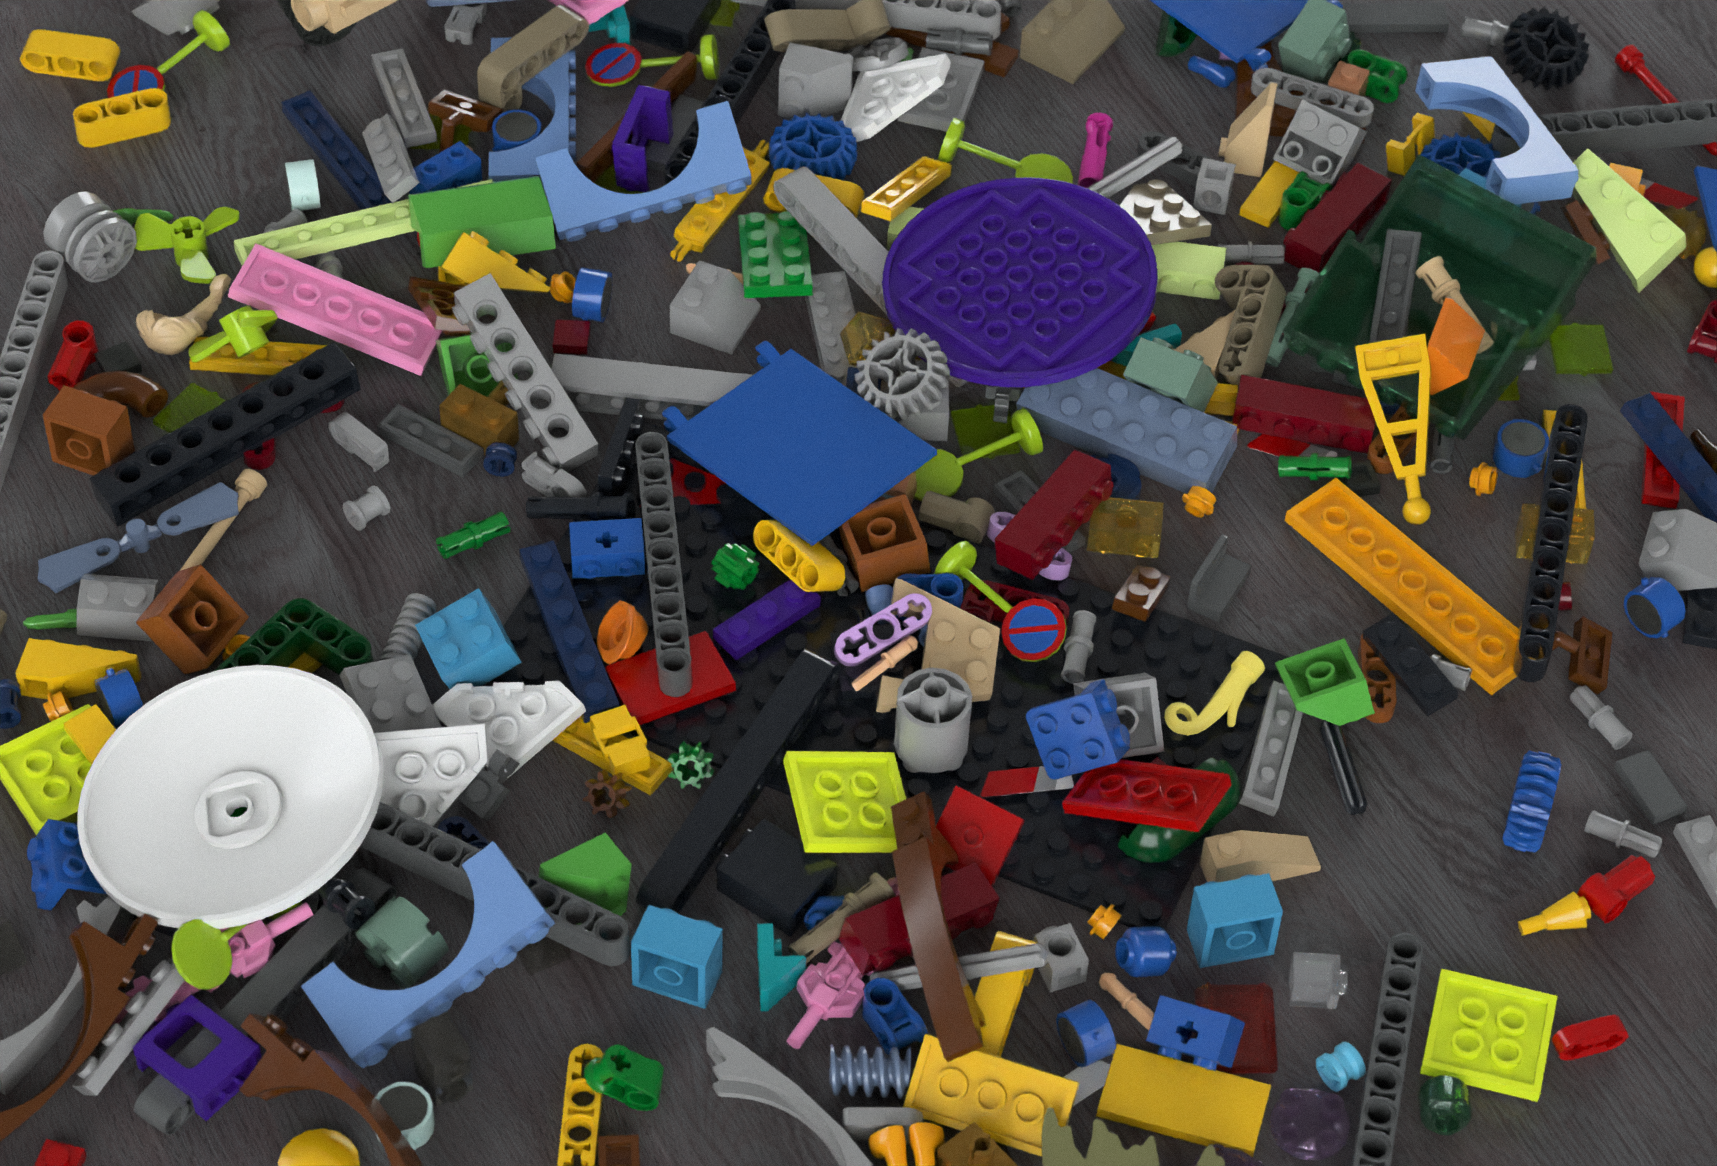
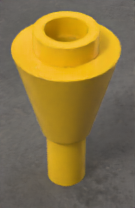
(1567, 913)

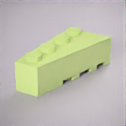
(1634, 228)

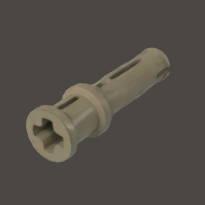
(829, 929)

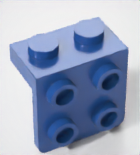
(1079, 732)
(58, 864)

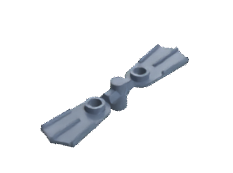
(197, 511)

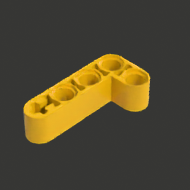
(1000, 996)

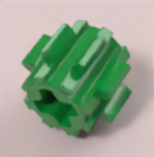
(735, 566)
(701, 767)

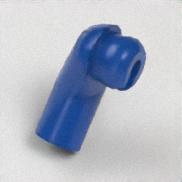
(1213, 72)
(820, 909)

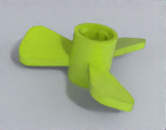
(187, 239)
(241, 328)

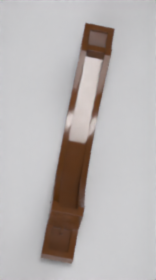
(918, 870)
(103, 969)
(296, 1066)

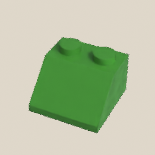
(465, 366)
(1327, 683)
(593, 872)

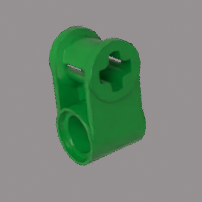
(1379, 75)
(1299, 198)
(631, 1077)

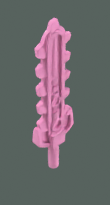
(249, 950)
(830, 989)

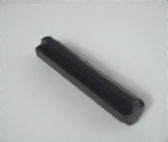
(1343, 768)

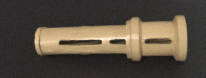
(1445, 287)

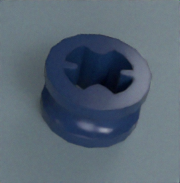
(500, 459)

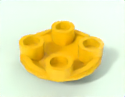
(319, 1148)

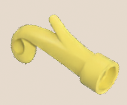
(1228, 697)

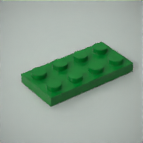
(774, 256)

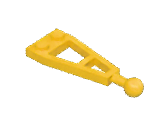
(1390, 360)

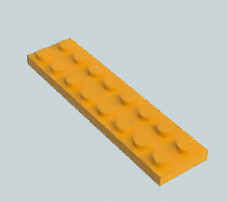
(1409, 582)

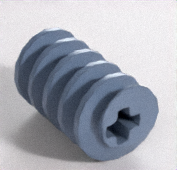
(869, 1071)

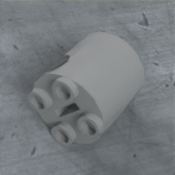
(932, 720)

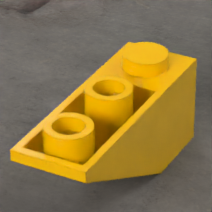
(472, 260)
(57, 666)

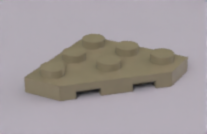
(1164, 213)

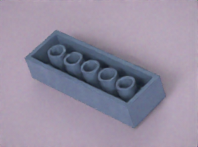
(1125, 419)

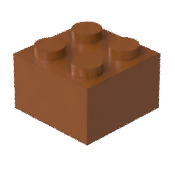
(87, 431)
(884, 543)
(192, 619)

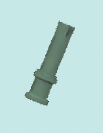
(1292, 301)

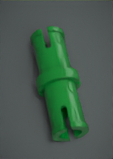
(1315, 466)
(473, 535)

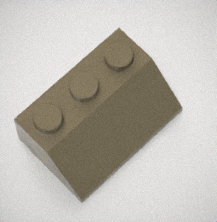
(1070, 36)

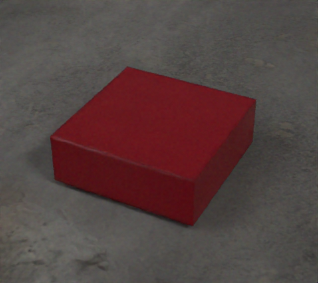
(571, 337)

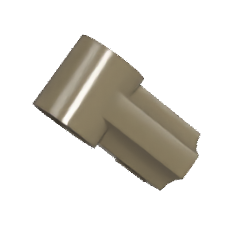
(965, 519)

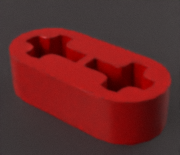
(1589, 1037)

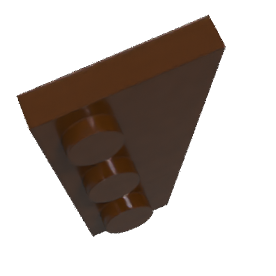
(437, 301)

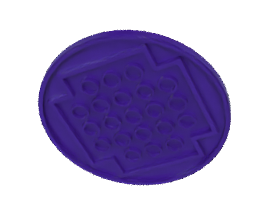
(1022, 280)

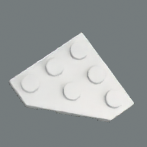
(890, 92)
(515, 715)
(430, 767)

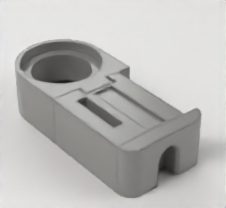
(463, 22)
(359, 440)
(549, 479)
(864, 1121)

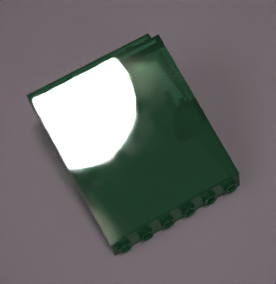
(1510, 271)

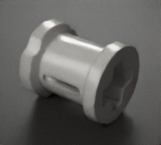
(366, 508)

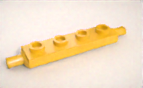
(707, 219)

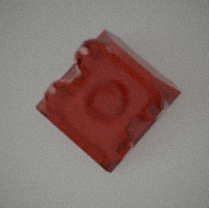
(1256, 1008)

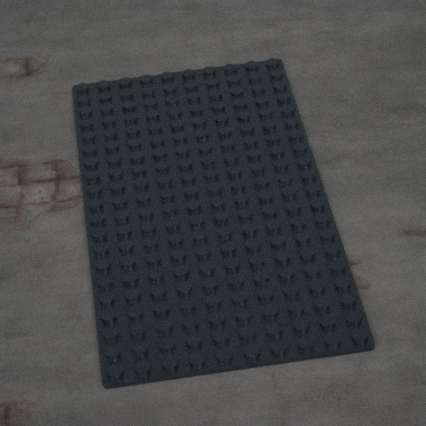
(1055, 851)

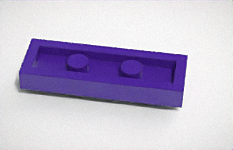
(765, 618)

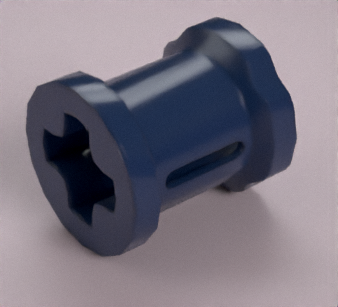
(9, 712)

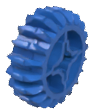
(814, 143)
(1461, 153)
(1532, 801)

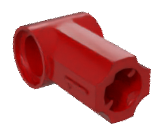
(74, 355)
(1611, 892)

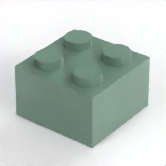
(1315, 41)
(1171, 373)

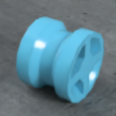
(1340, 1066)

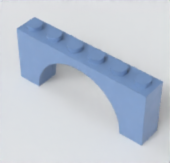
(554, 88)
(1481, 88)
(583, 206)
(503, 923)

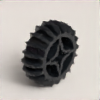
(1545, 48)

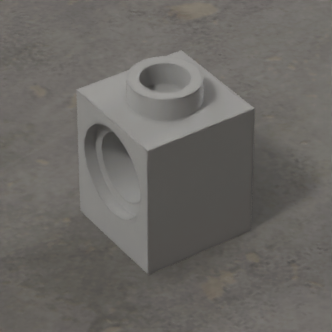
(1214, 186)
(1062, 970)

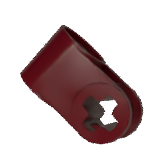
(1705, 334)

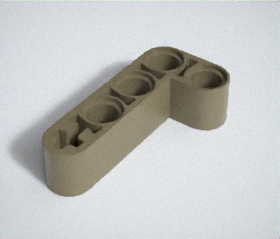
(828, 28)
(526, 55)
(1258, 305)

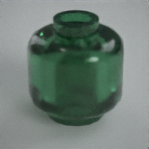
(1444, 1104)

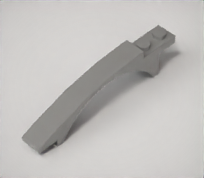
(30, 1044)
(750, 1077)

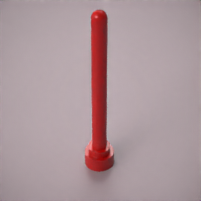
(1632, 61)

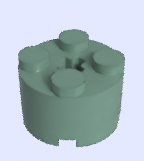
(401, 941)

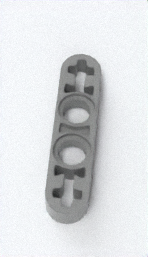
(1314, 93)

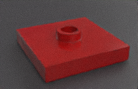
(978, 832)

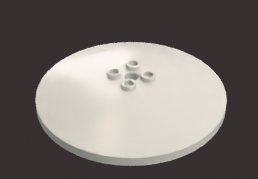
(230, 739)

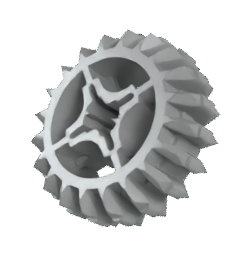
(893, 358)

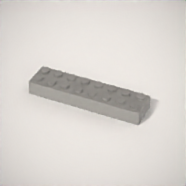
(829, 314)

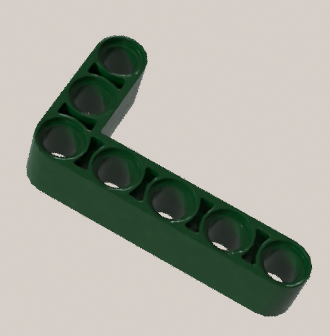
(299, 629)

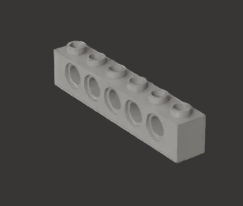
(485, 298)

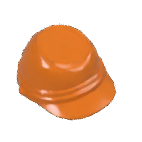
(621, 632)

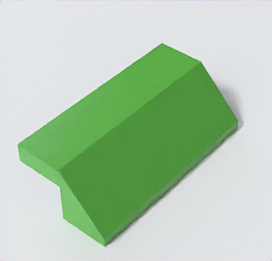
(506, 213)

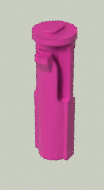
(1093, 162)

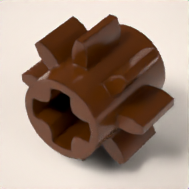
(597, 794)

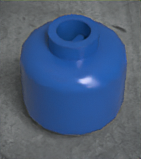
(1145, 951)

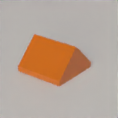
(1452, 346)

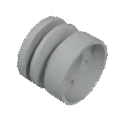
(90, 236)

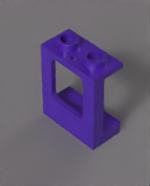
(648, 118)
(218, 1074)

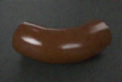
(127, 389)

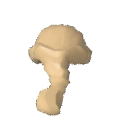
(175, 334)

